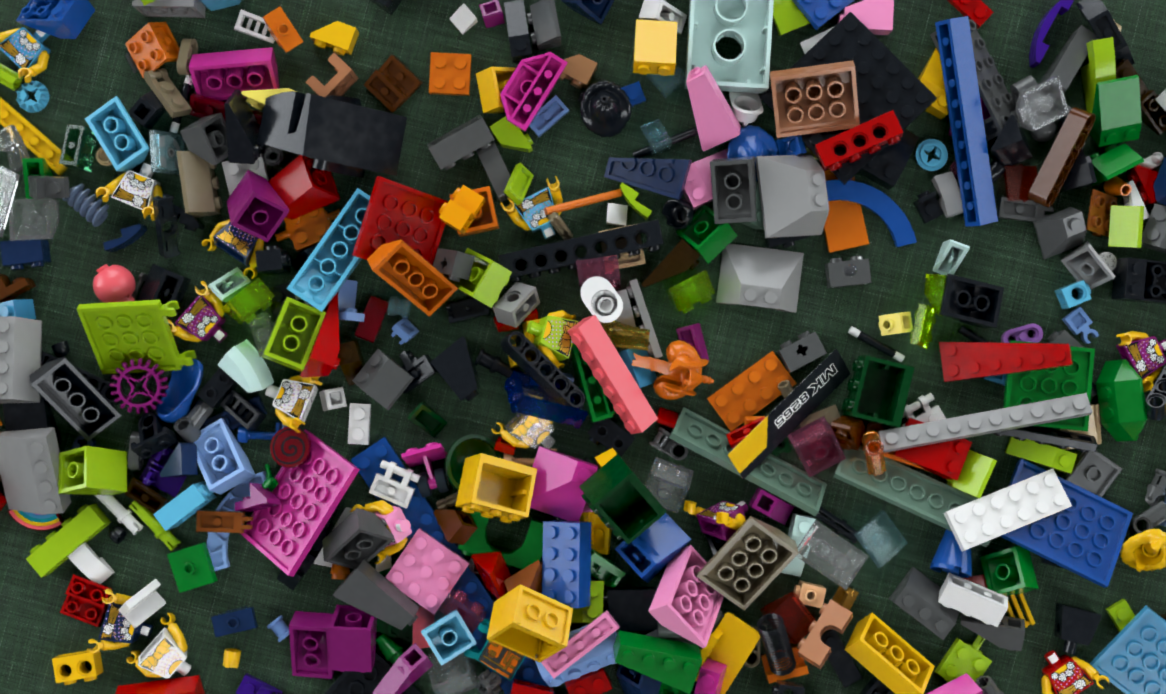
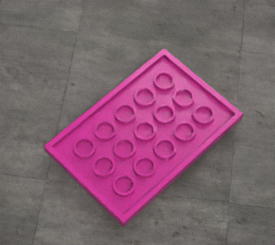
(307, 502)

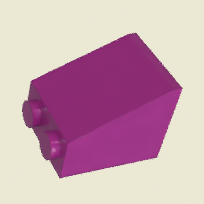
(256, 207)
(352, 640)

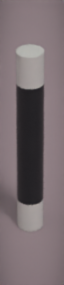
(185, 93)
(876, 344)

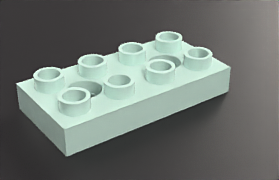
(744, 21)

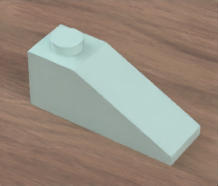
(798, 528)

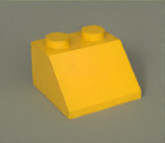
(490, 85)

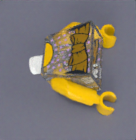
(527, 432)

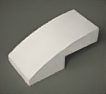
(90, 564)

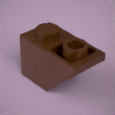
(848, 432)
(455, 525)

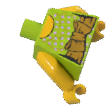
(553, 336)

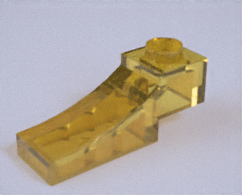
(627, 336)

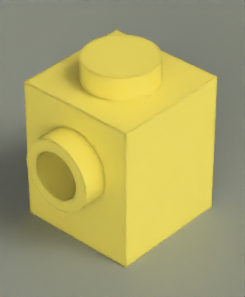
(895, 323)

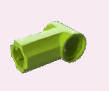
(9, 77)

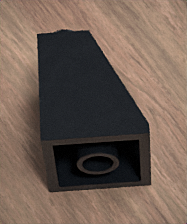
(458, 369)

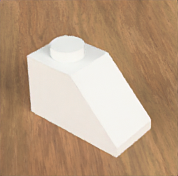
(662, 11)

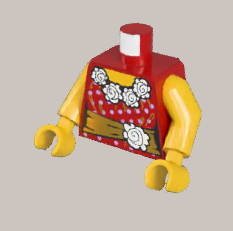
(1068, 675)

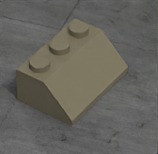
(198, 185)

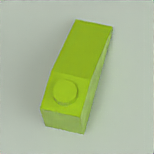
(1042, 454)

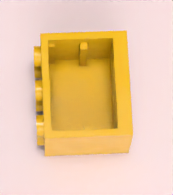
(496, 488)
(530, 623)

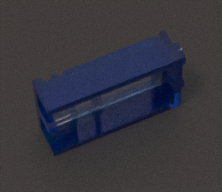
(530, 399)

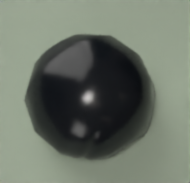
(678, 213)

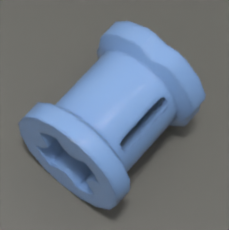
(279, 628)

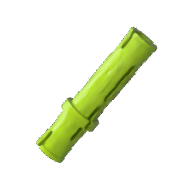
(150, 520)

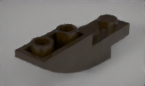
(1151, 112)

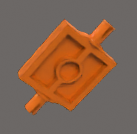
(307, 229)

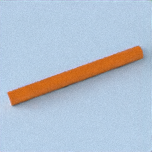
(583, 202)

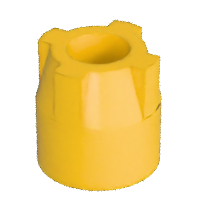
(231, 658)

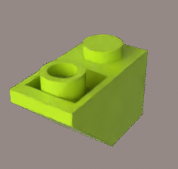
(511, 136)

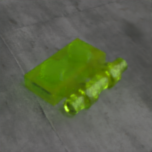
(924, 320)

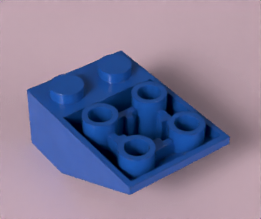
(57, 17)
(654, 547)

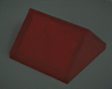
(794, 614)

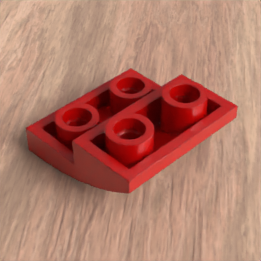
(85, 601)

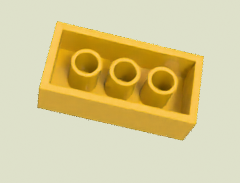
(889, 656)

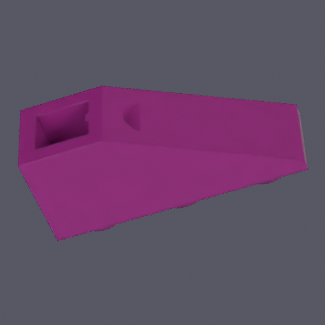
(404, 672)

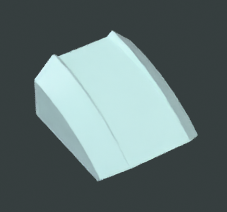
(246, 367)

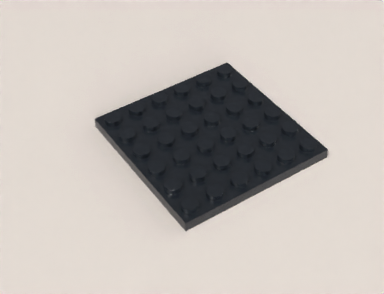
(881, 85)

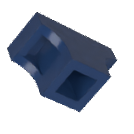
(234, 621)

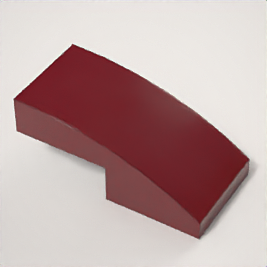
(374, 316)

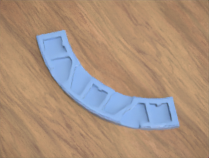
(218, 541)

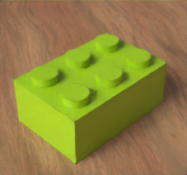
(293, 334)

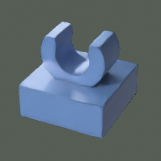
(404, 330)

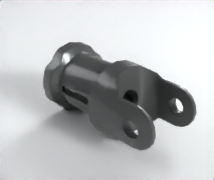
(1157, 487)

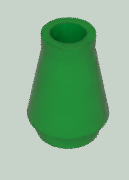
(389, 648)

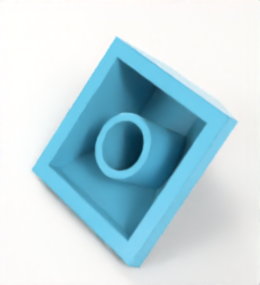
(448, 637)

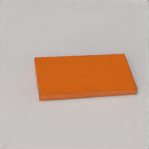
(844, 223)

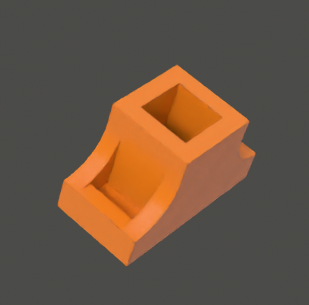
(282, 30)

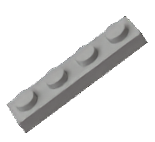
(641, 311)

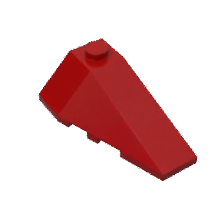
(326, 346)

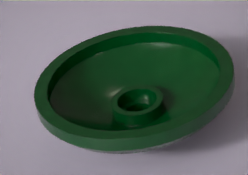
(463, 448)

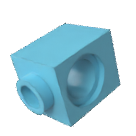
(1065, 294)

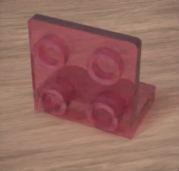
(604, 267)
(470, 612)

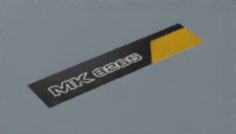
(789, 414)

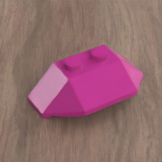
(530, 87)

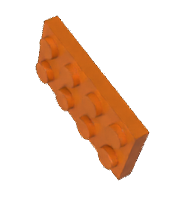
(750, 391)

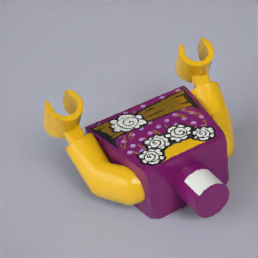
(201, 318)
(1143, 354)
(719, 520)

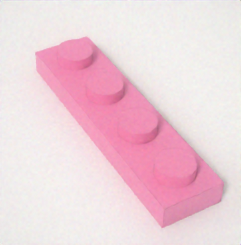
(581, 644)

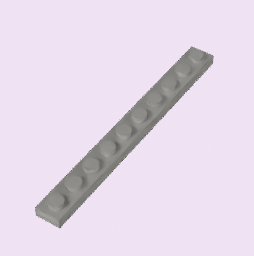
(985, 422)

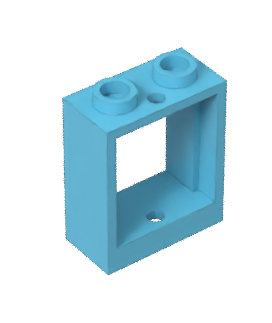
(184, 505)

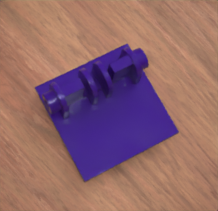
(154, 467)

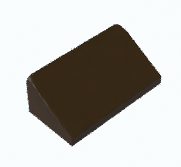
(145, 496)

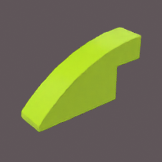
(1100, 67)

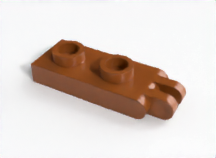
(222, 521)

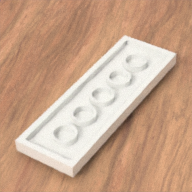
(1007, 509)

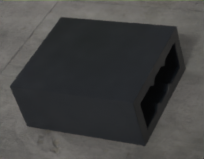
(630, 607)

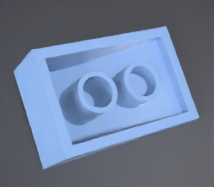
(221, 458)

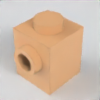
(810, 593)

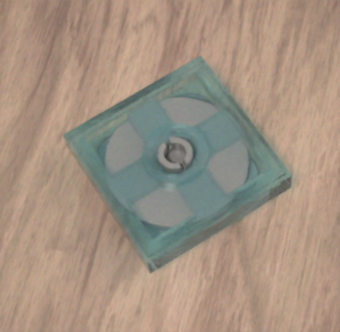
(163, 151)

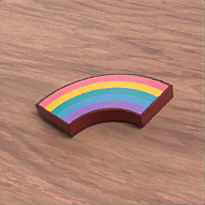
(36, 521)

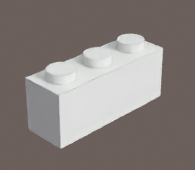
(973, 600)

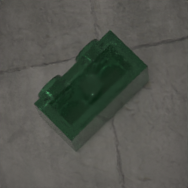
(78, 148)

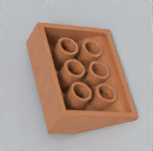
(815, 99)

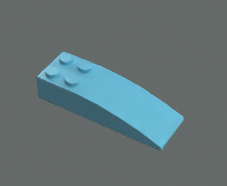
(332, 258)

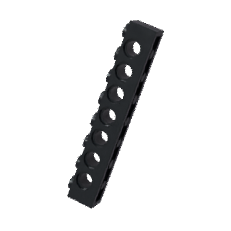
(590, 242)

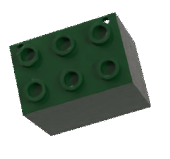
(878, 390)
(621, 500)

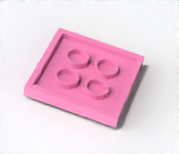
(427, 571)

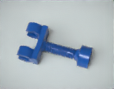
(244, 434)

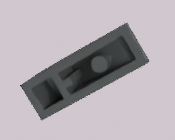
(1007, 635)

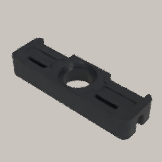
(163, 213)

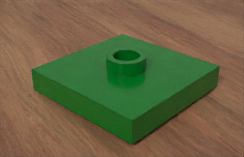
(192, 567)

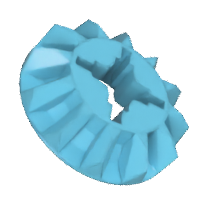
(41, 96)
(940, 153)

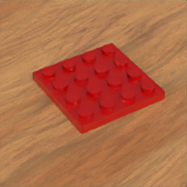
(401, 214)

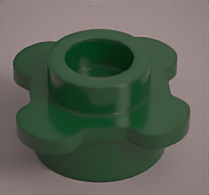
(784, 448)

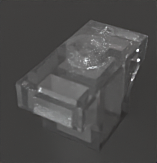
(261, 330)

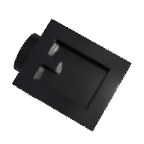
(928, 206)

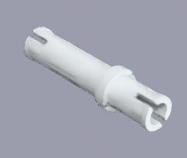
(121, 513)

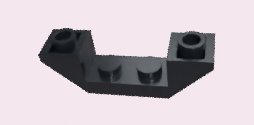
(1105, 27)

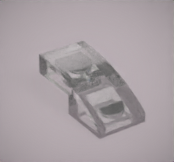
(14, 146)

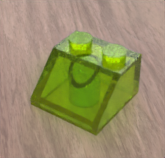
(691, 291)
(248, 301)

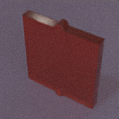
(1019, 181)

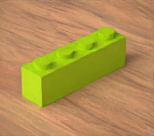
(61, 544)

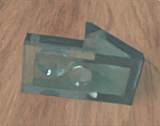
(656, 137)

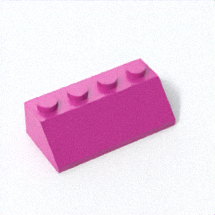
(222, 73)

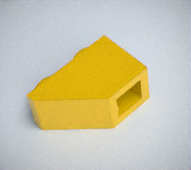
(336, 36)

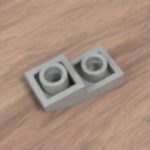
(949, 194)

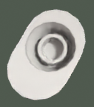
(746, 106)
(601, 299)

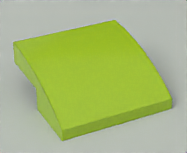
(787, 16)

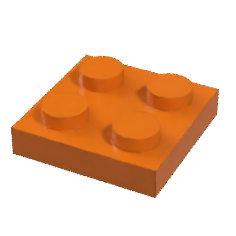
(450, 74)

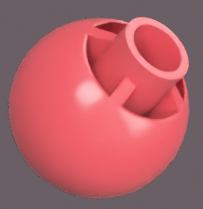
(114, 284)

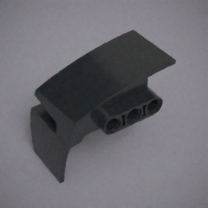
(333, 133)

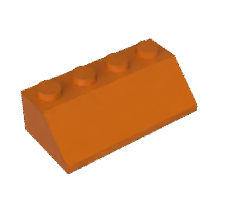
(411, 275)

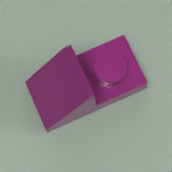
(258, 499)

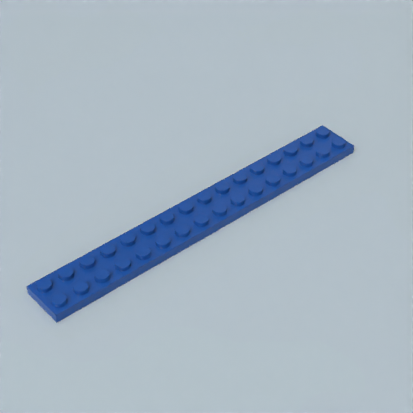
(421, 516)

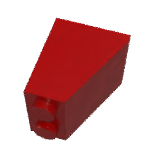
(304, 187)

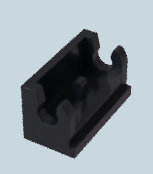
(466, 310)

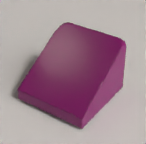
(492, 13)

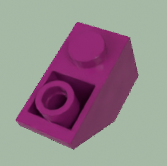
(771, 506)

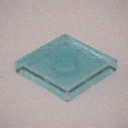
(880, 538)

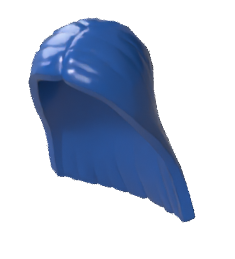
(180, 393)

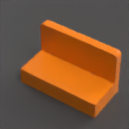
(800, 669)

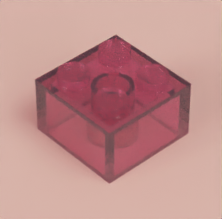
(816, 446)

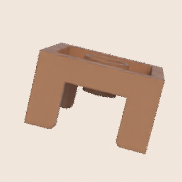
(339, 83)

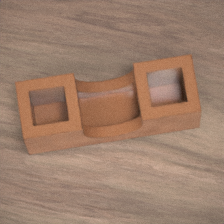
(832, 618)

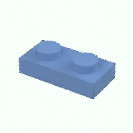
(548, 116)

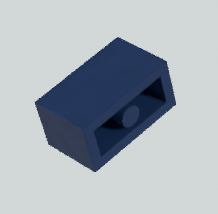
(23, 253)

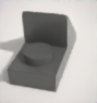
(48, 187)

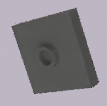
(1093, 472)

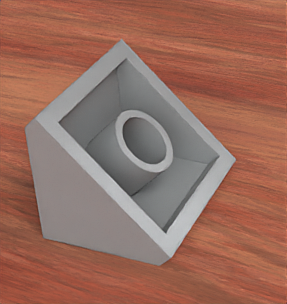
(1088, 266)

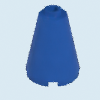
(951, 558)

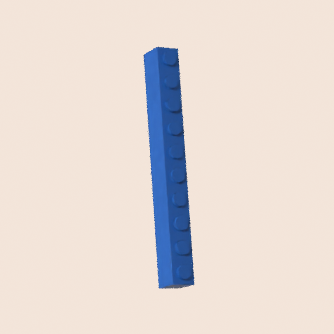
(966, 121)

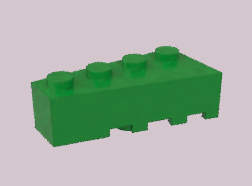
(659, 658)

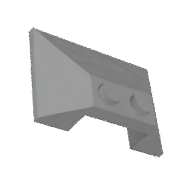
(792, 195)
(760, 277)

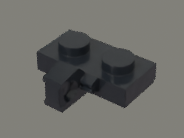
(418, 368)

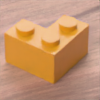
(462, 210)

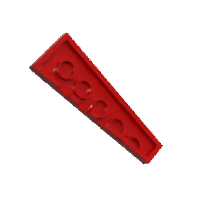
(986, 359)

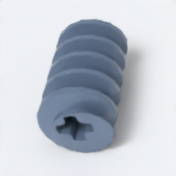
(86, 205)

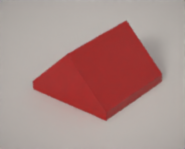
(492, 571)

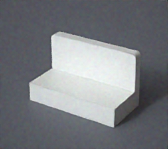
(142, 604)

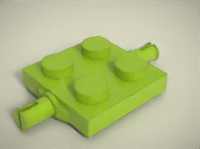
(963, 659)

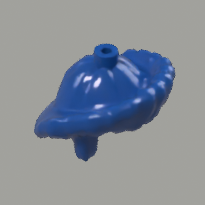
(752, 142)

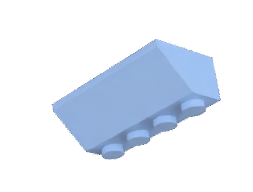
(597, 658)

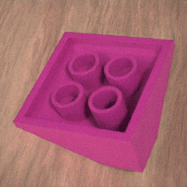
(558, 484)

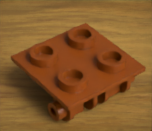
(1099, 213)

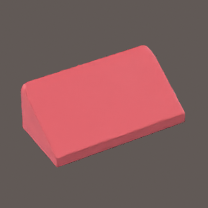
(424, 619)

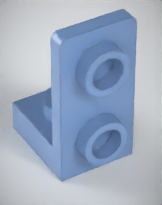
(347, 302)

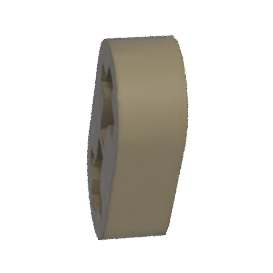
(187, 48)

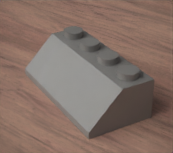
(19, 358)

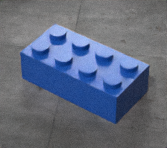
(567, 562)

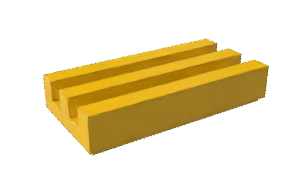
(1030, 621)

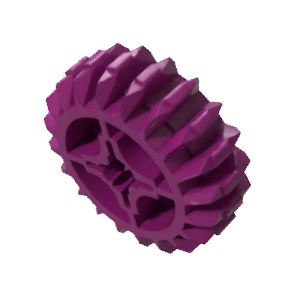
(131, 380)

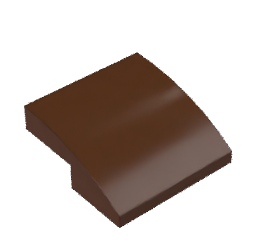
(393, 83)

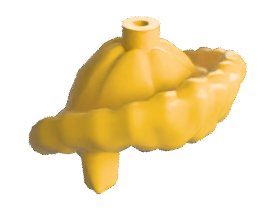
(1145, 550)

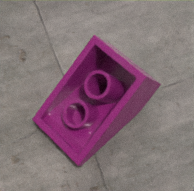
(310, 644)

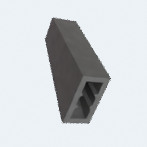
(1070, 57)
(377, 596)

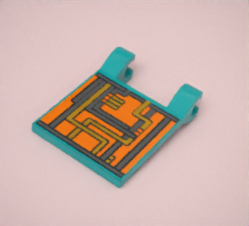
(496, 656)

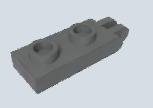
(1021, 211)

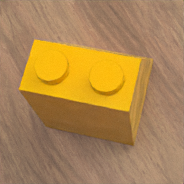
(655, 47)

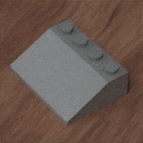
(32, 471)

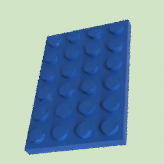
(1078, 538)

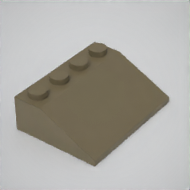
(749, 562)

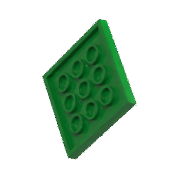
(1052, 384)

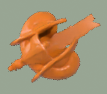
(680, 373)

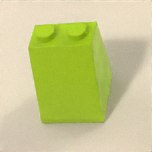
(92, 471)

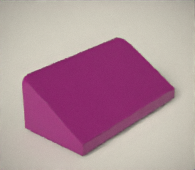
(693, 335)

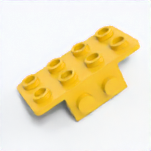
(730, 645)

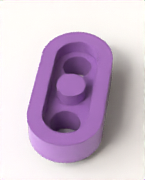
(1021, 333)

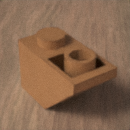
(579, 71)

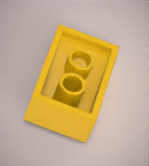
(933, 79)

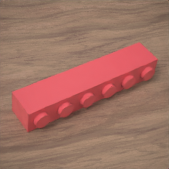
(612, 375)

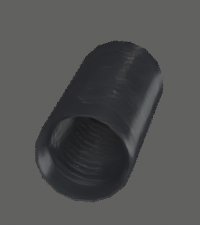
(778, 655)

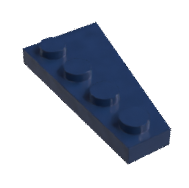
(655, 175)

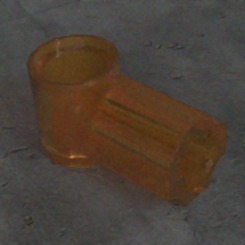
(874, 454)

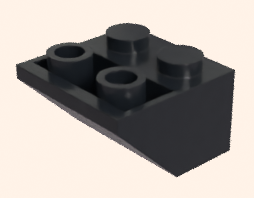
(164, 286)

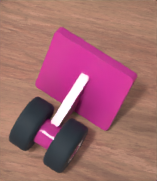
(426, 455)

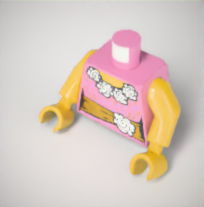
(394, 520)

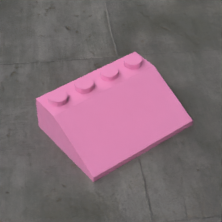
(685, 601)

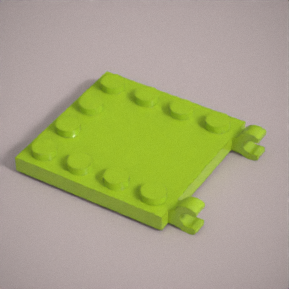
(133, 332)

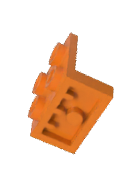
(153, 47)

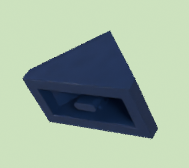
(182, 461)

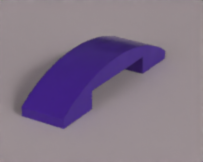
(1037, 47)

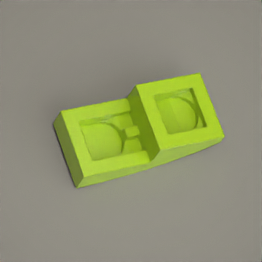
(630, 196)

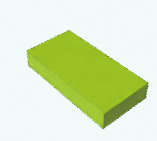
(518, 183)

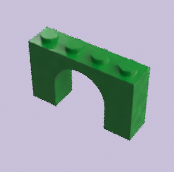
(522, 557)

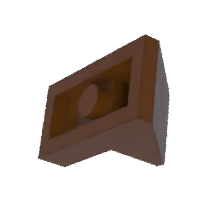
(10, 291)

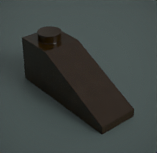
(676, 262)

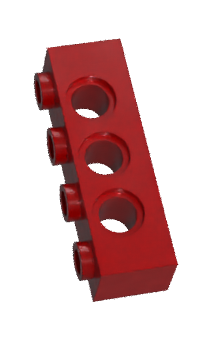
(886, 122)

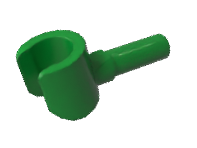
(270, 482)

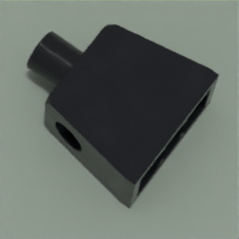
(1075, 626)

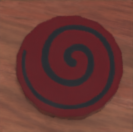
(290, 448)

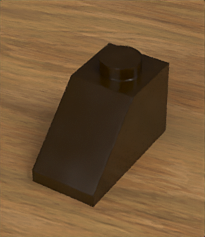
(350, 360)

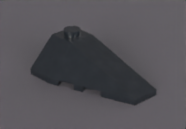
(1082, 171)

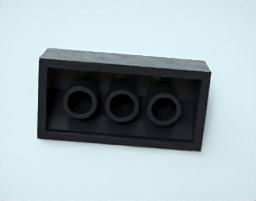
(74, 397)

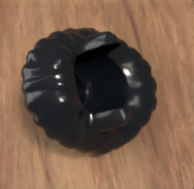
(605, 108)

